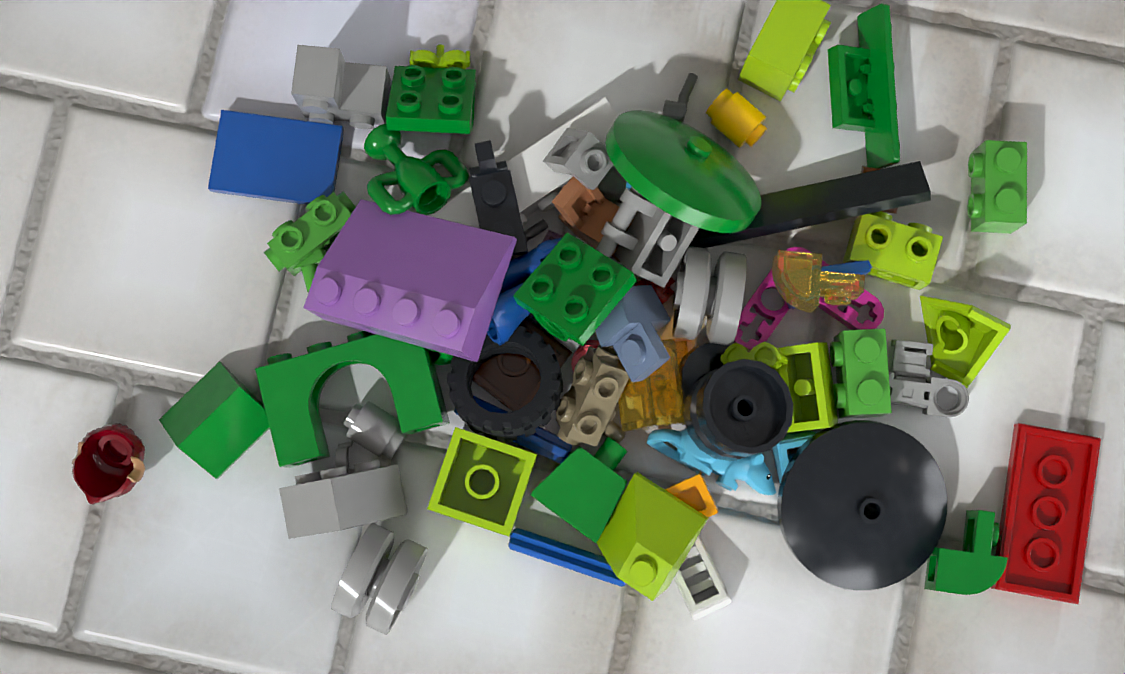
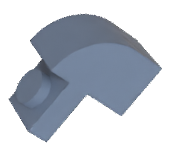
(633, 332)

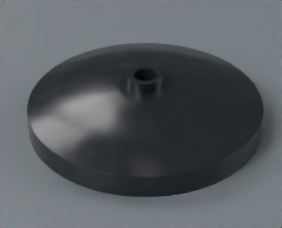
(826, 498)

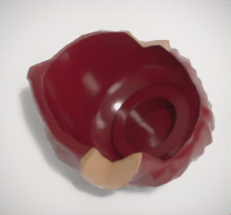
(108, 462)

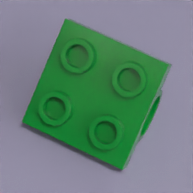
(432, 100)
(574, 289)

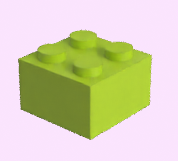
(785, 46)
(482, 482)

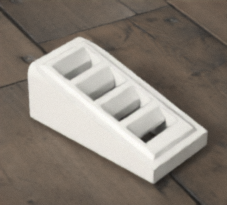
(712, 603)

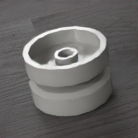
(713, 296)
(384, 580)

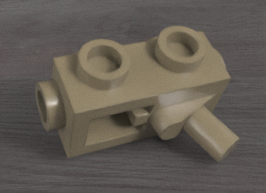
(592, 399)

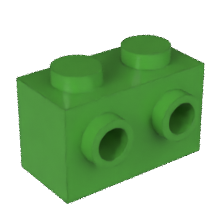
(998, 186)
(861, 373)

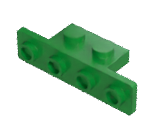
(865, 87)

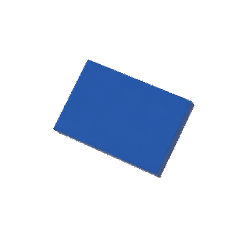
(275, 157)

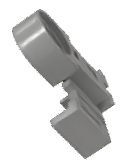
(909, 383)

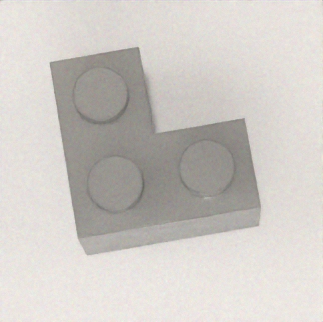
(339, 90)
(340, 500)

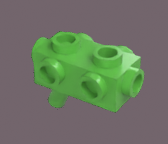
(306, 241)

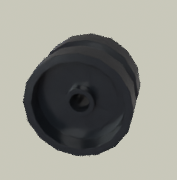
(738, 410)

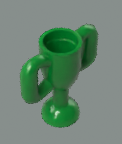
(415, 177)

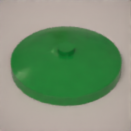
(683, 171)

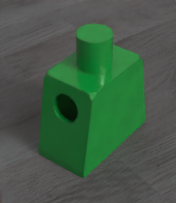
(585, 488)

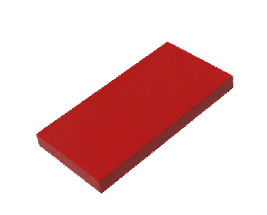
(1047, 512)

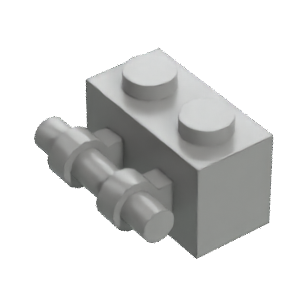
(652, 241)

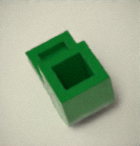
(973, 567)

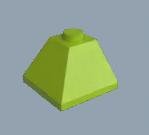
(649, 536)

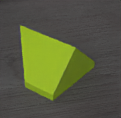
(960, 337)

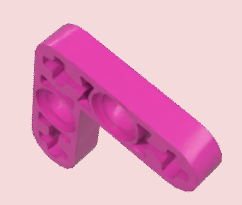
(847, 317)

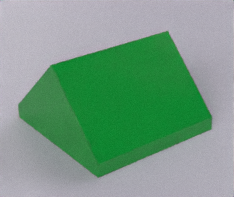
(216, 421)

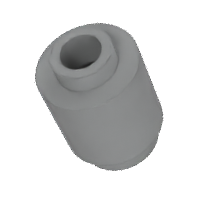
(374, 429)

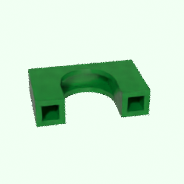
(295, 384)

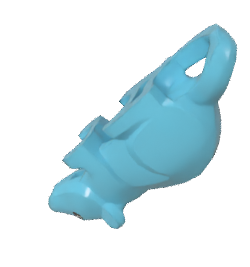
(748, 469)

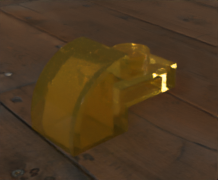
(802, 282)

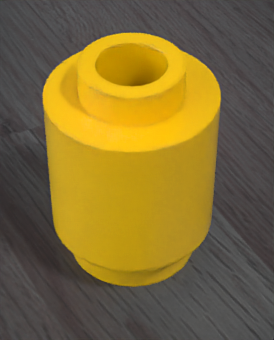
(737, 118)

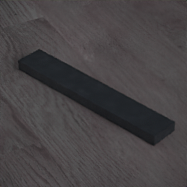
(829, 202)

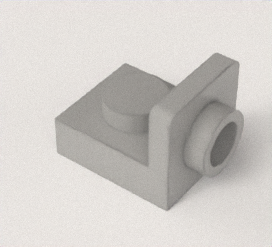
(580, 155)

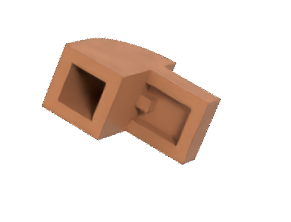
(585, 211)

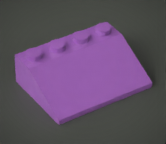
(412, 279)

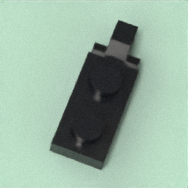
(496, 197)

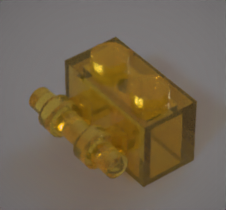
(658, 398)

